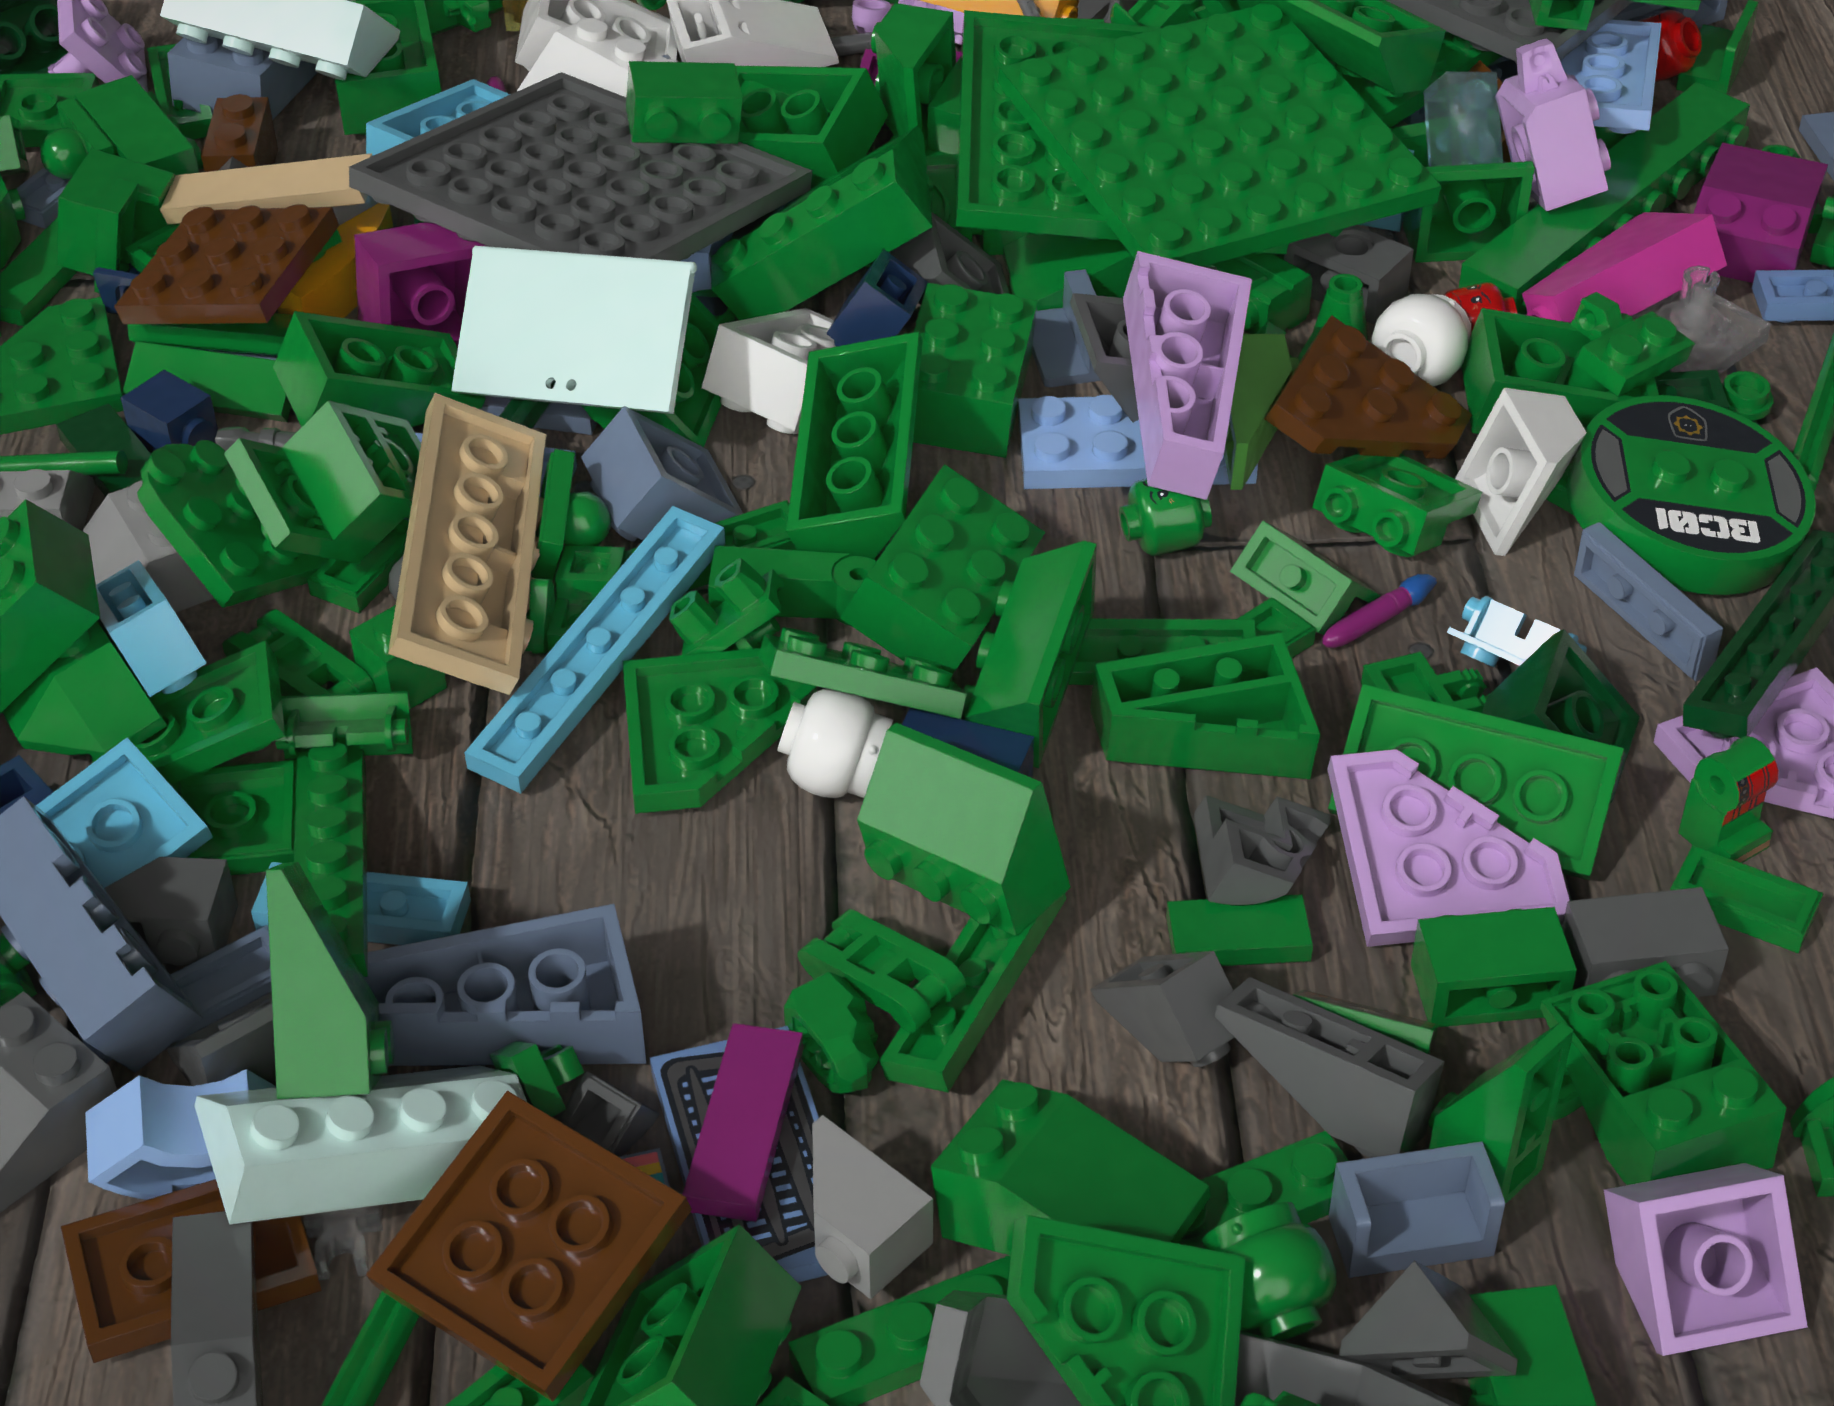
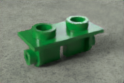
(368, 719)

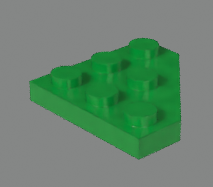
(58, 367)
(700, 723)
(1129, 1313)

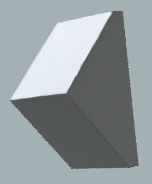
(1428, 1331)

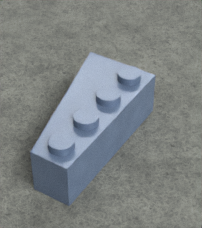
(84, 945)
(520, 982)

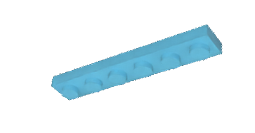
(594, 650)

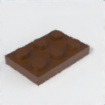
(125, 1267)

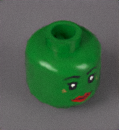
(1163, 519)

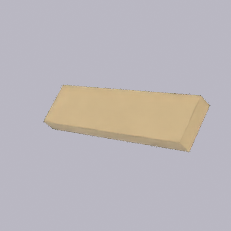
(266, 186)

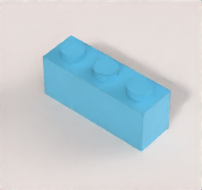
(147, 631)

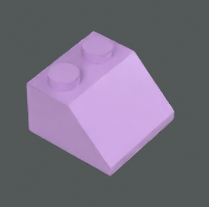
(1708, 1256)

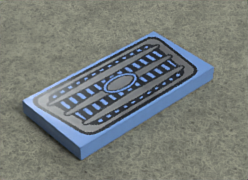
(787, 1210)

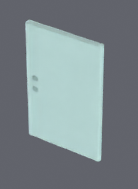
(588, 321)

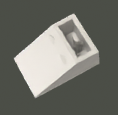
(751, 33)

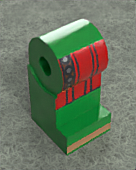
(1728, 801)

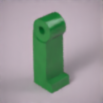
(813, 581)

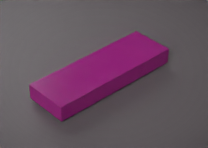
(743, 1122)

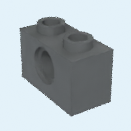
(1374, 259)

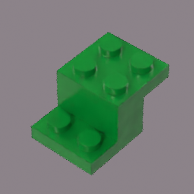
(332, 483)

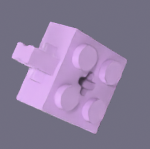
(1551, 124)

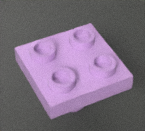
(98, 43)

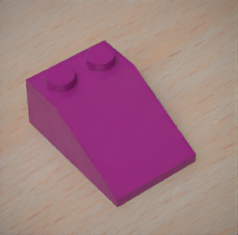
(1760, 208)

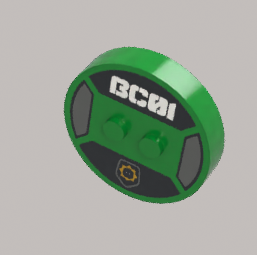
(1693, 492)

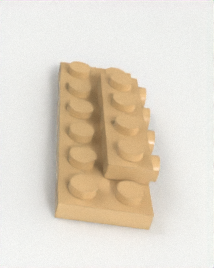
(470, 546)

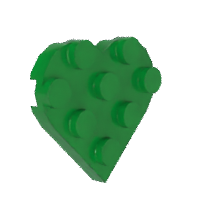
(213, 525)

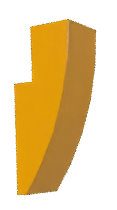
(331, 282)

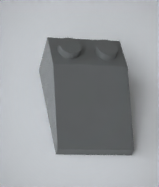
(44, 1096)

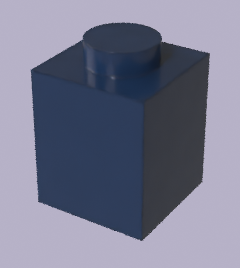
(169, 412)

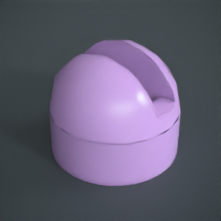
(867, 13)

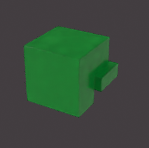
(107, 209)

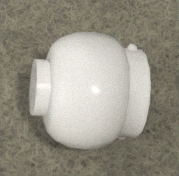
(1425, 334)
(833, 743)

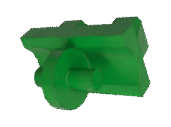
(736, 622)

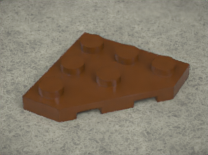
(1364, 399)

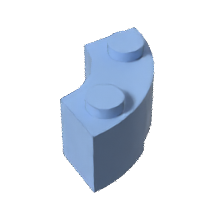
(150, 1136)

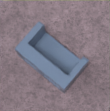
(1417, 1208)

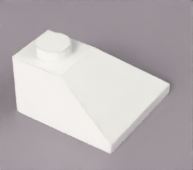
(1519, 461)

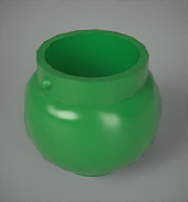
(1285, 1269)

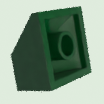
(1565, 694)

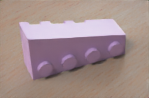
(1185, 360)

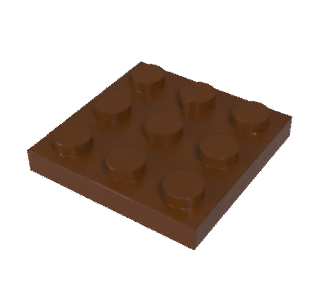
(227, 265)
(529, 1244)

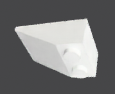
(627, 18)
(763, 364)

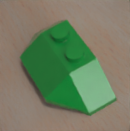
(84, 701)

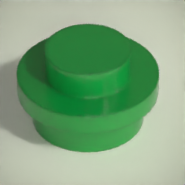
(1748, 394)

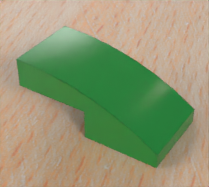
(578, 581)

